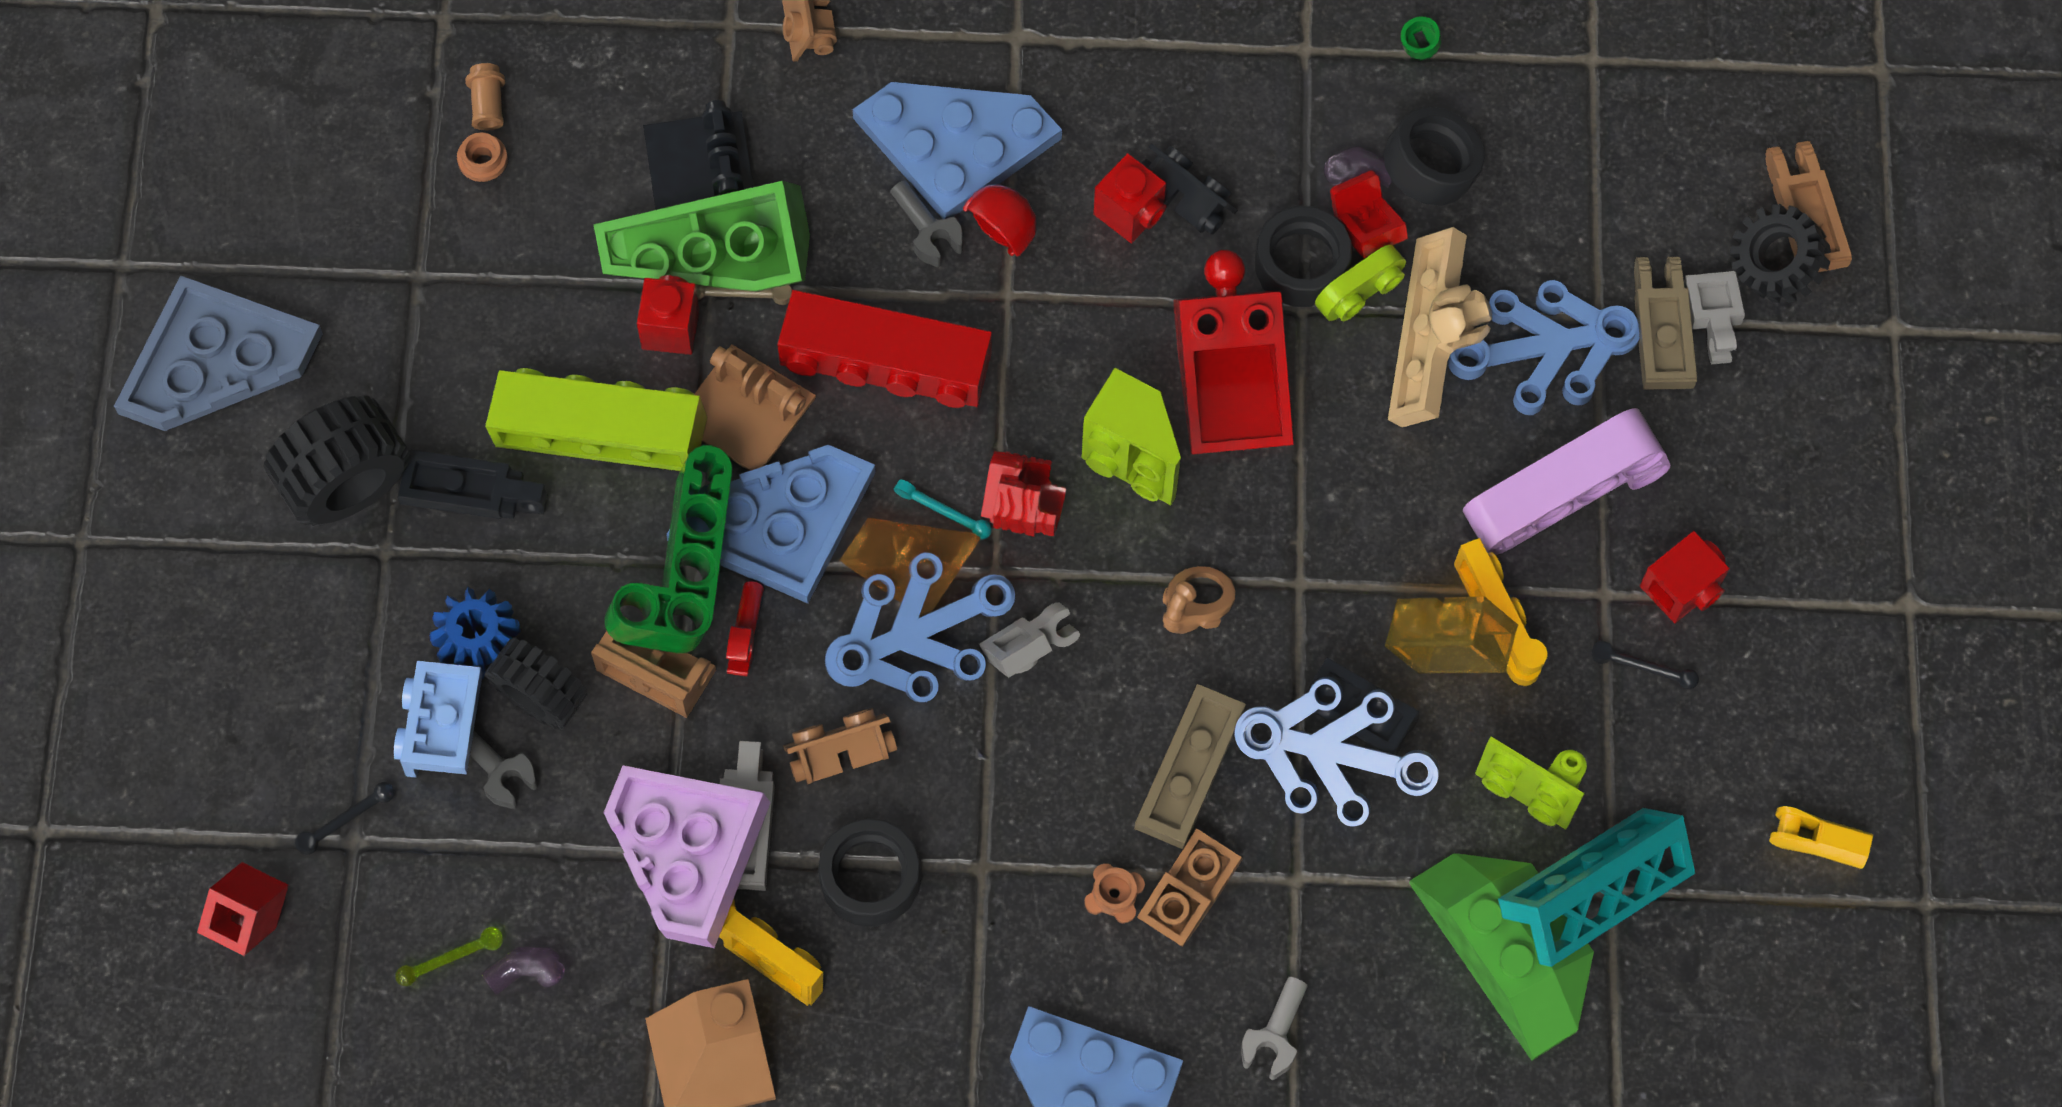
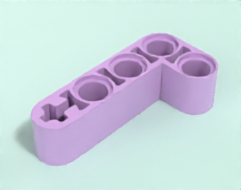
(1567, 480)

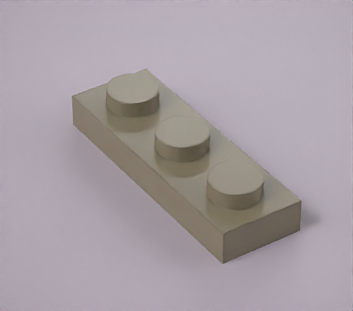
(1189, 766)

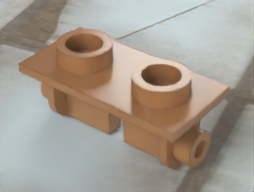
(808, 27)
(819, 749)

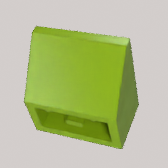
(1132, 438)

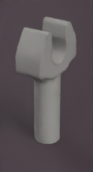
(1277, 1028)

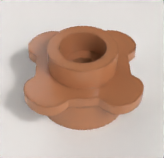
(1111, 878)

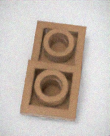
(1190, 888)

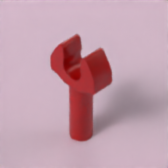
(742, 634)

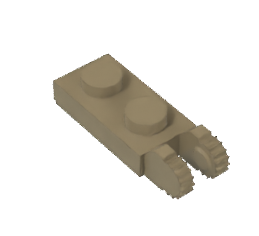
(1664, 328)

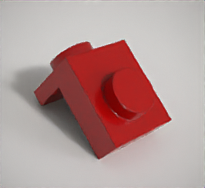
(1366, 214)

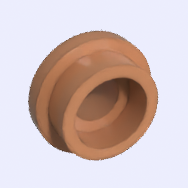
(478, 145)

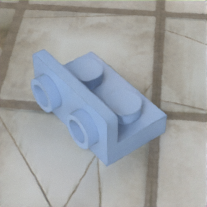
(440, 718)

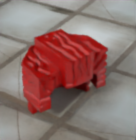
(1022, 495)

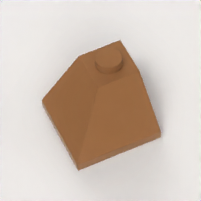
(711, 1049)

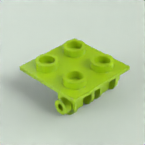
(1549, 794)

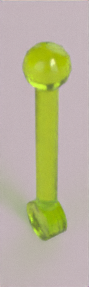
(490, 938)

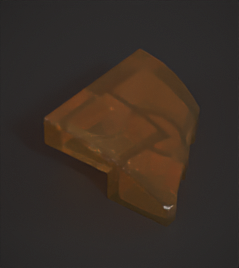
(890, 547)

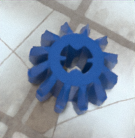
(467, 616)

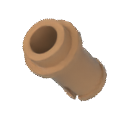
(485, 88)

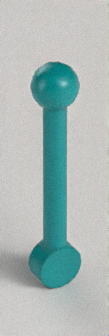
(980, 527)

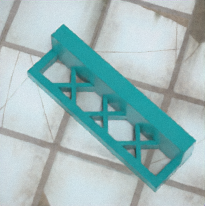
(1604, 868)

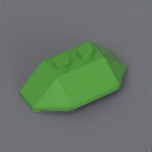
(1534, 1000)

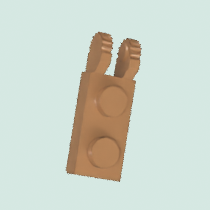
(1812, 196)

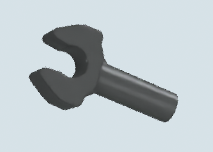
(928, 226)
(501, 769)

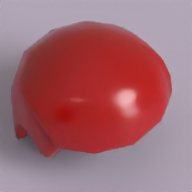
(1004, 216)

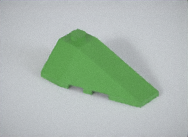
(724, 241)

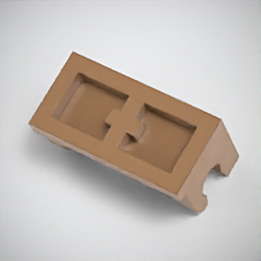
(662, 676)

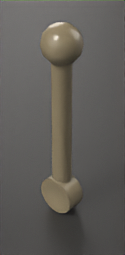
(780, 295)

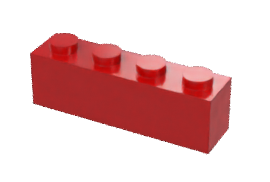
(884, 349)

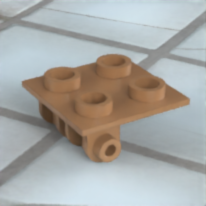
(749, 407)

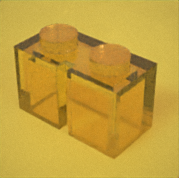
(1451, 636)

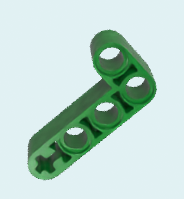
(684, 548)

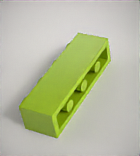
(595, 419)

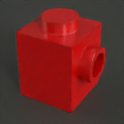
(1130, 198)
(668, 315)
(1686, 577)
(242, 908)

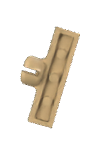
(1435, 324)

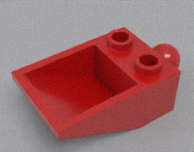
(1235, 374)

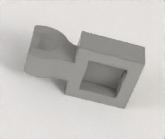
(1716, 306)
(1024, 642)

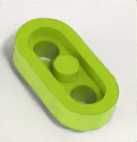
(1348, 292)

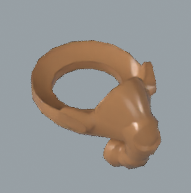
(1184, 614)

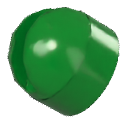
(1430, 32)

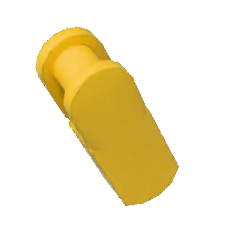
(1829, 838)

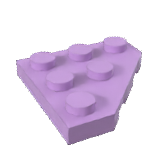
(685, 846)

